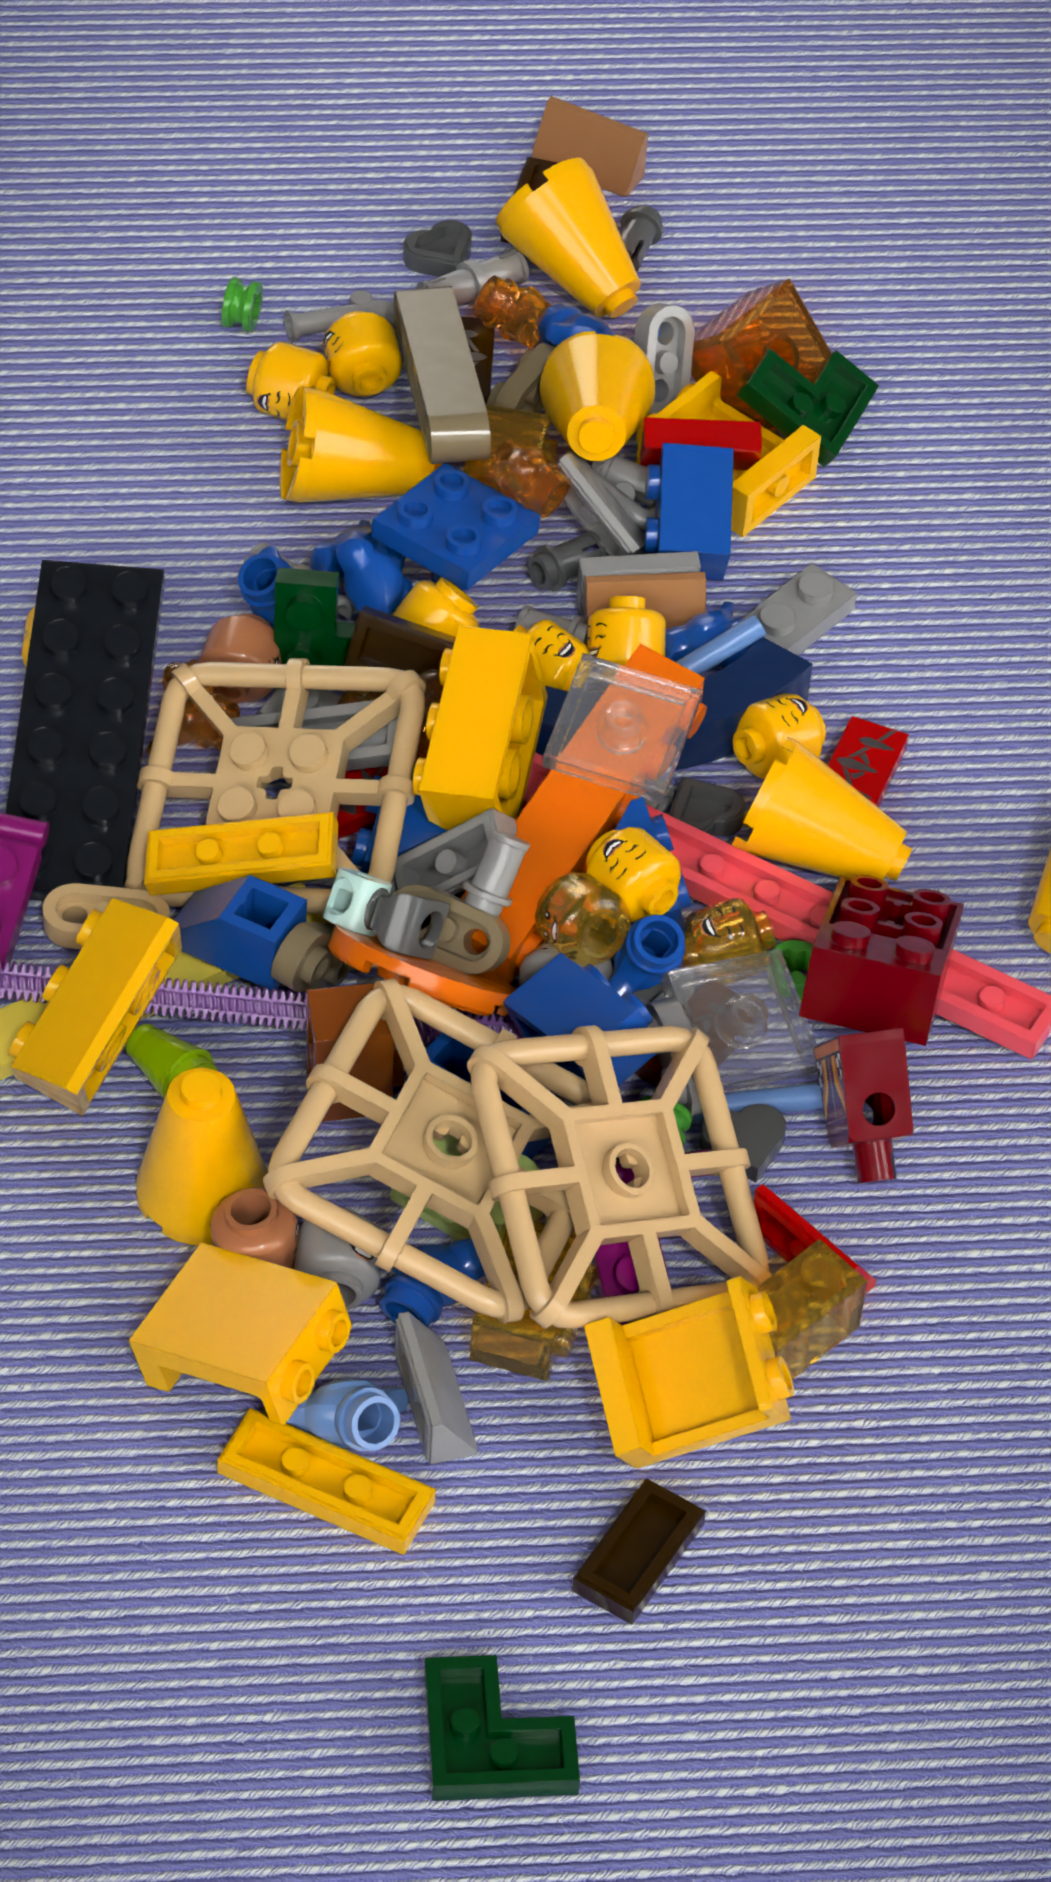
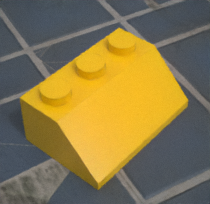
(482, 727)
(95, 1003)

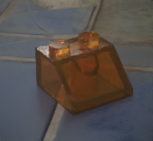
(747, 329)

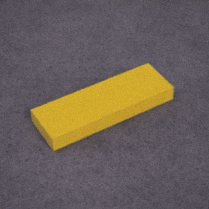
(265, 848)
(326, 1481)

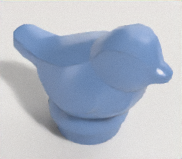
(352, 1414)

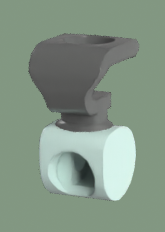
(364, 907)

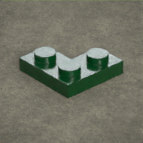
(825, 405)
(308, 617)
(486, 1755)

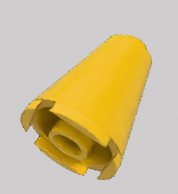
(573, 238)
(597, 392)
(347, 451)
(821, 822)
(197, 1156)

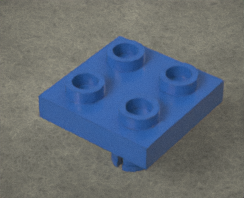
(455, 526)

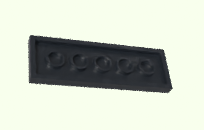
(86, 717)

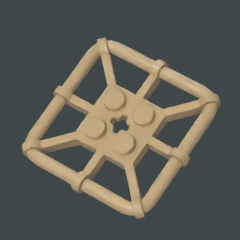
(306, 758)
(586, 1148)
(407, 1158)

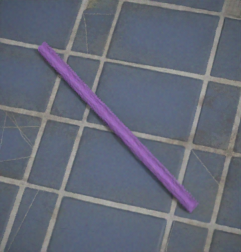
(190, 999)

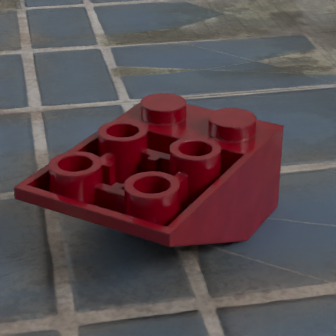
(881, 958)

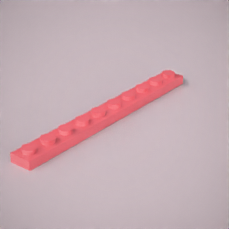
(972, 991)

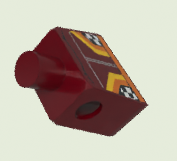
(873, 1072)

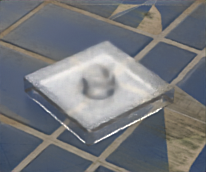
(622, 728)
(749, 1015)

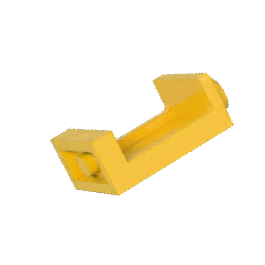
(769, 483)
(243, 1329)
(690, 1375)

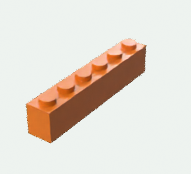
(564, 824)

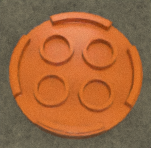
(463, 991)

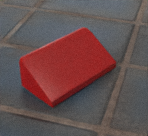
(740, 435)
(792, 1234)

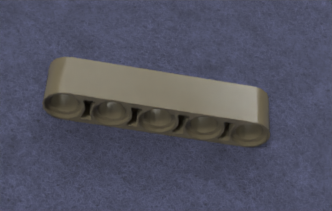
(442, 375)

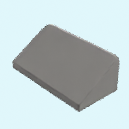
(599, 509)
(453, 855)
(432, 1392)

